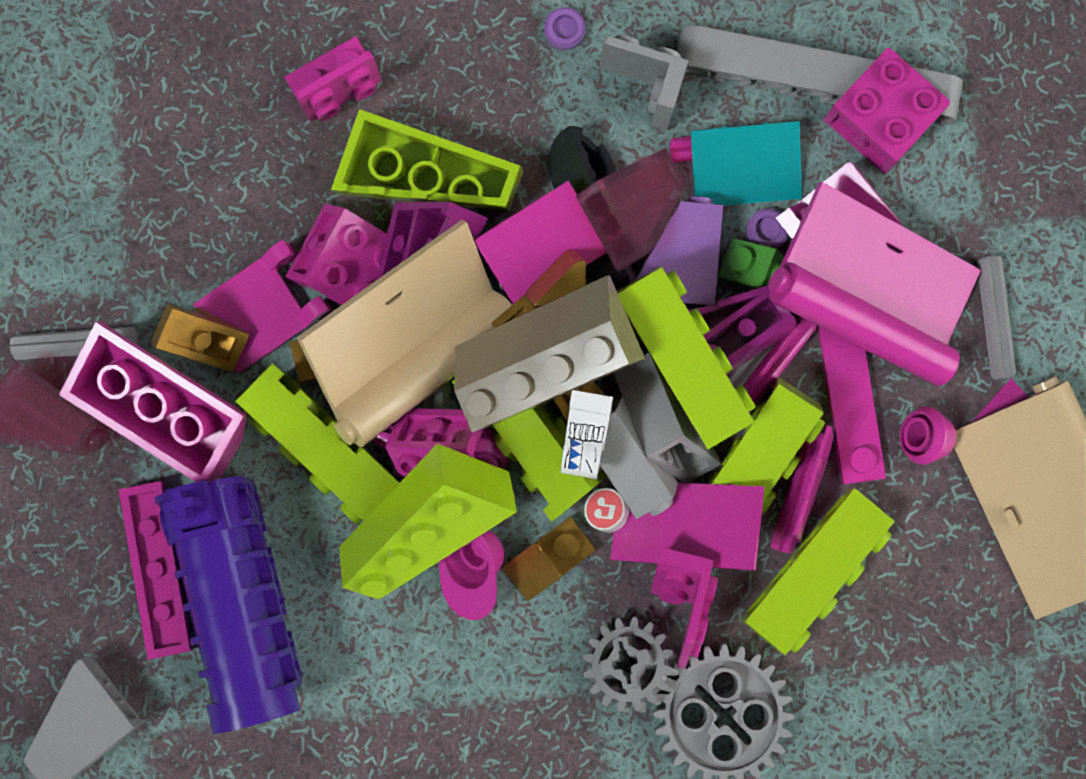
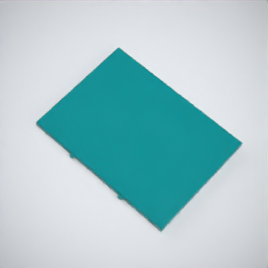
(747, 163)

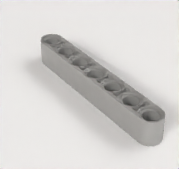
(789, 67)

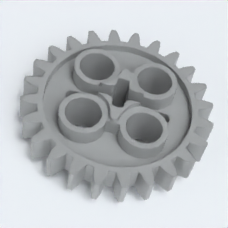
(750, 687)

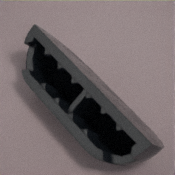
(583, 164)

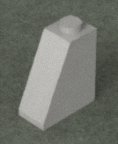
(662, 423)
(637, 478)
(81, 724)

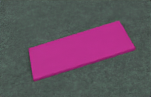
(703, 522)

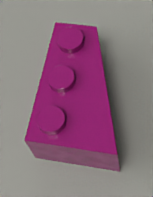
(418, 224)
(745, 325)

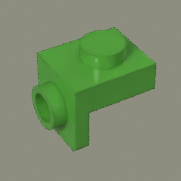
(749, 264)

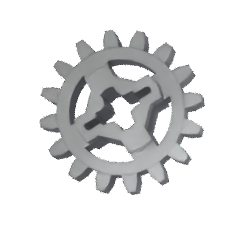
(613, 668)

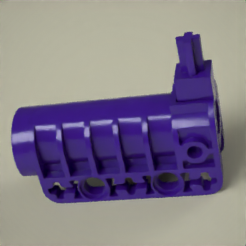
(233, 601)

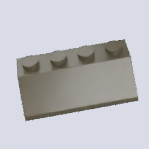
(544, 354)

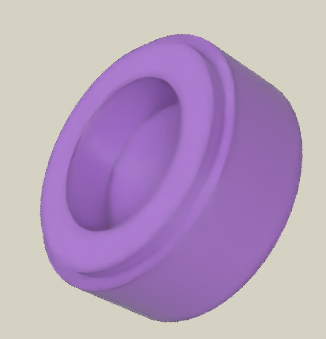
(564, 28)
(765, 229)

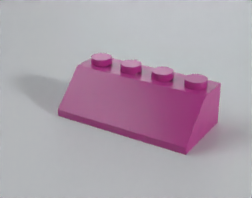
(154, 405)

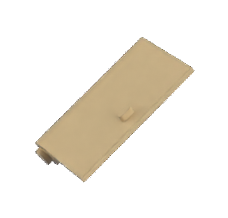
(401, 334)
(1035, 465)

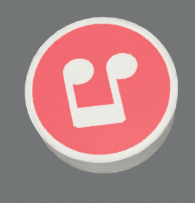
(606, 510)

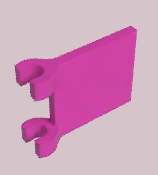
(264, 305)

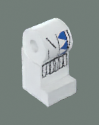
(586, 433)

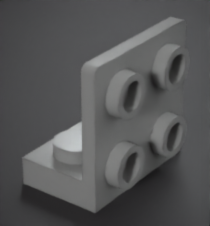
(658, 67)

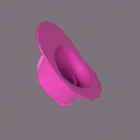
(470, 576)

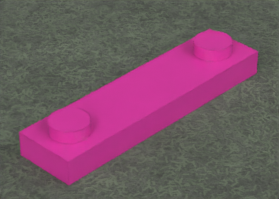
(851, 409)
(153, 568)

